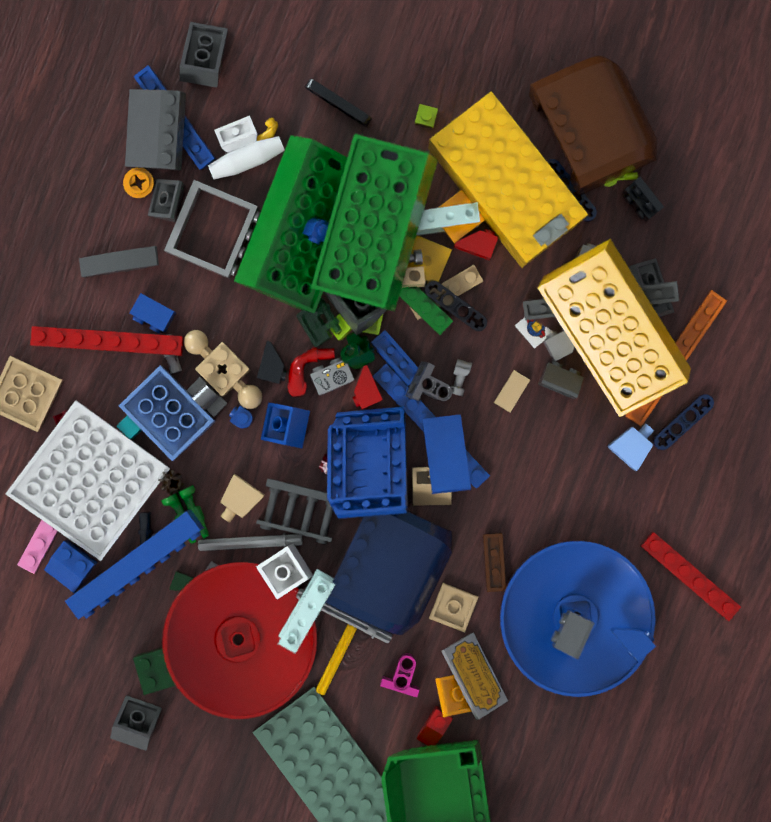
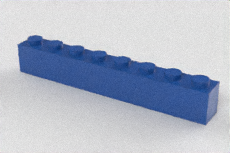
(134, 564)

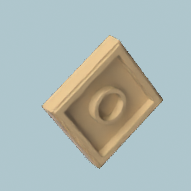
(453, 607)

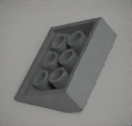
(155, 129)

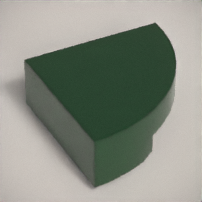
(179, 581)

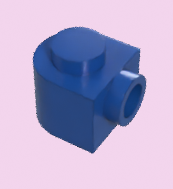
(316, 230)
(241, 417)

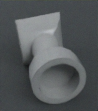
(461, 370)

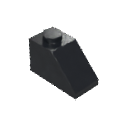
(271, 365)

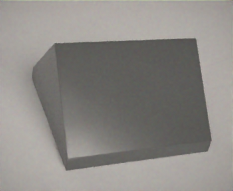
(166, 199)

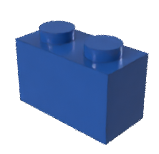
(152, 313)

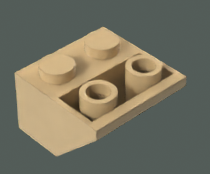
(422, 489)

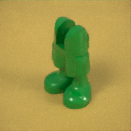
(187, 495)

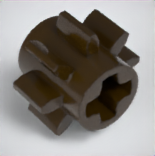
(176, 483)

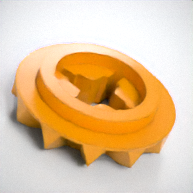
(130, 180)

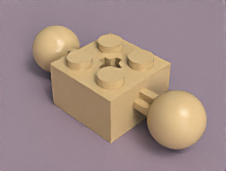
(248, 395)

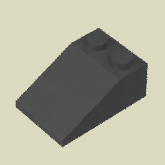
(203, 54)

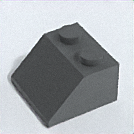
(561, 380)
(572, 633)
(135, 723)

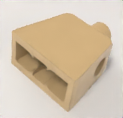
(239, 498)

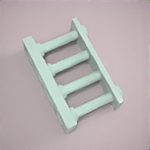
(436, 218)
(306, 610)

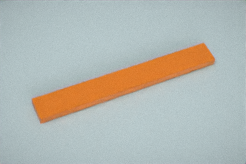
(686, 343)

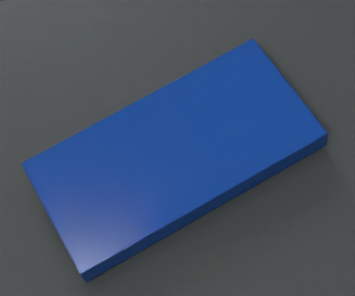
(446, 454)

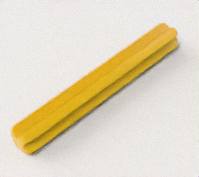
(335, 660)

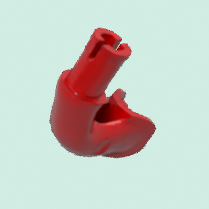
(296, 383)

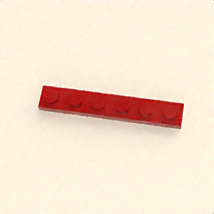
(690, 576)

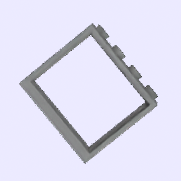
(184, 216)

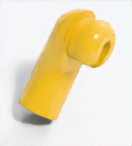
(271, 130)

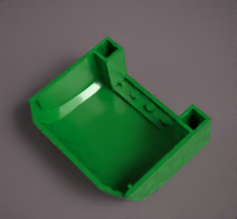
(436, 784)

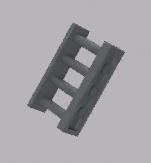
(294, 492)

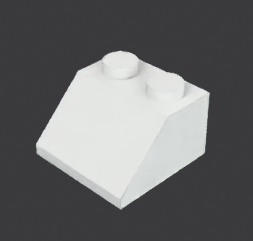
(284, 571)

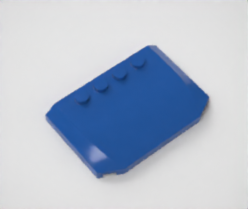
(367, 463)

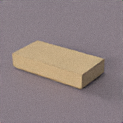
(511, 391)

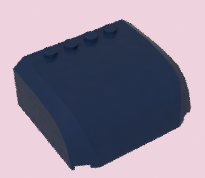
(391, 570)

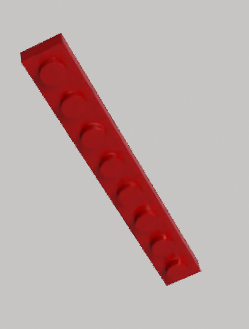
(107, 341)

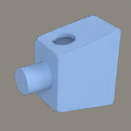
(633, 446)

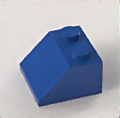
(285, 425)
(70, 565)

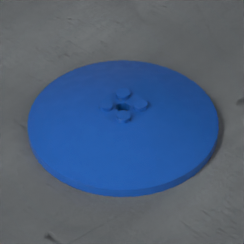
(582, 580)

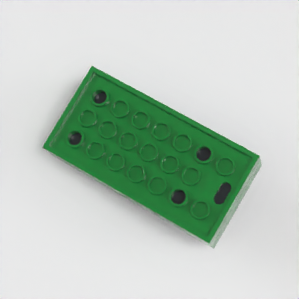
(374, 222)
(279, 256)

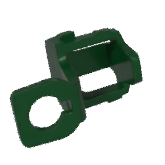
(357, 352)

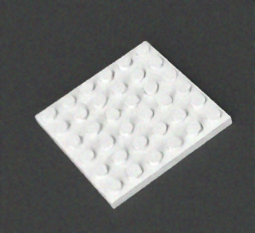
(87, 480)

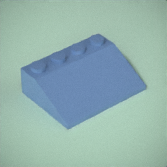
(167, 413)

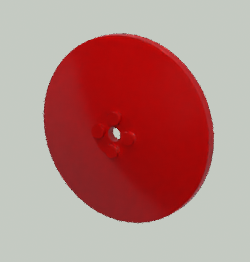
(229, 677)

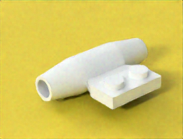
(242, 149)

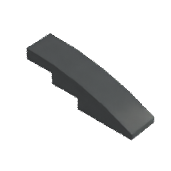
(119, 261)

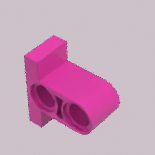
(405, 672)

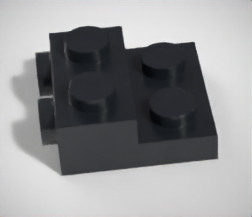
(642, 199)

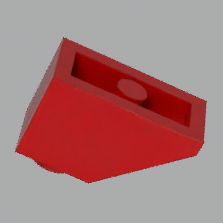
(478, 244)
(366, 390)
(434, 727)

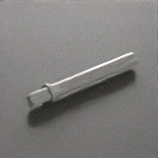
(250, 542)
(368, 628)

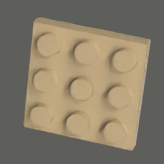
(27, 393)

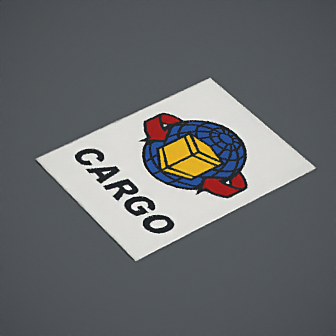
(533, 331)

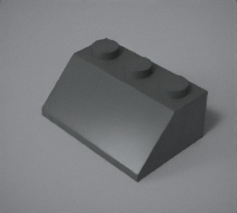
(649, 273)
(356, 314)

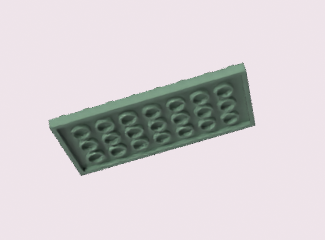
(323, 761)

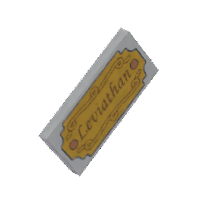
(474, 676)

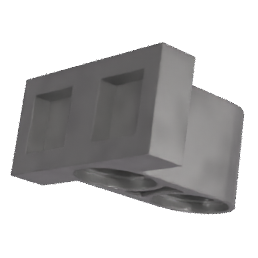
(433, 385)
(206, 397)

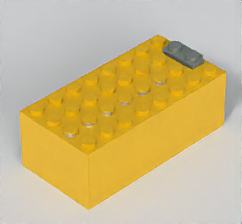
(508, 179)

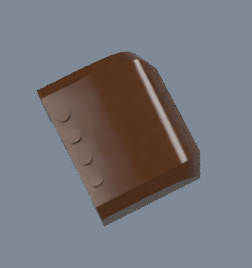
(596, 121)

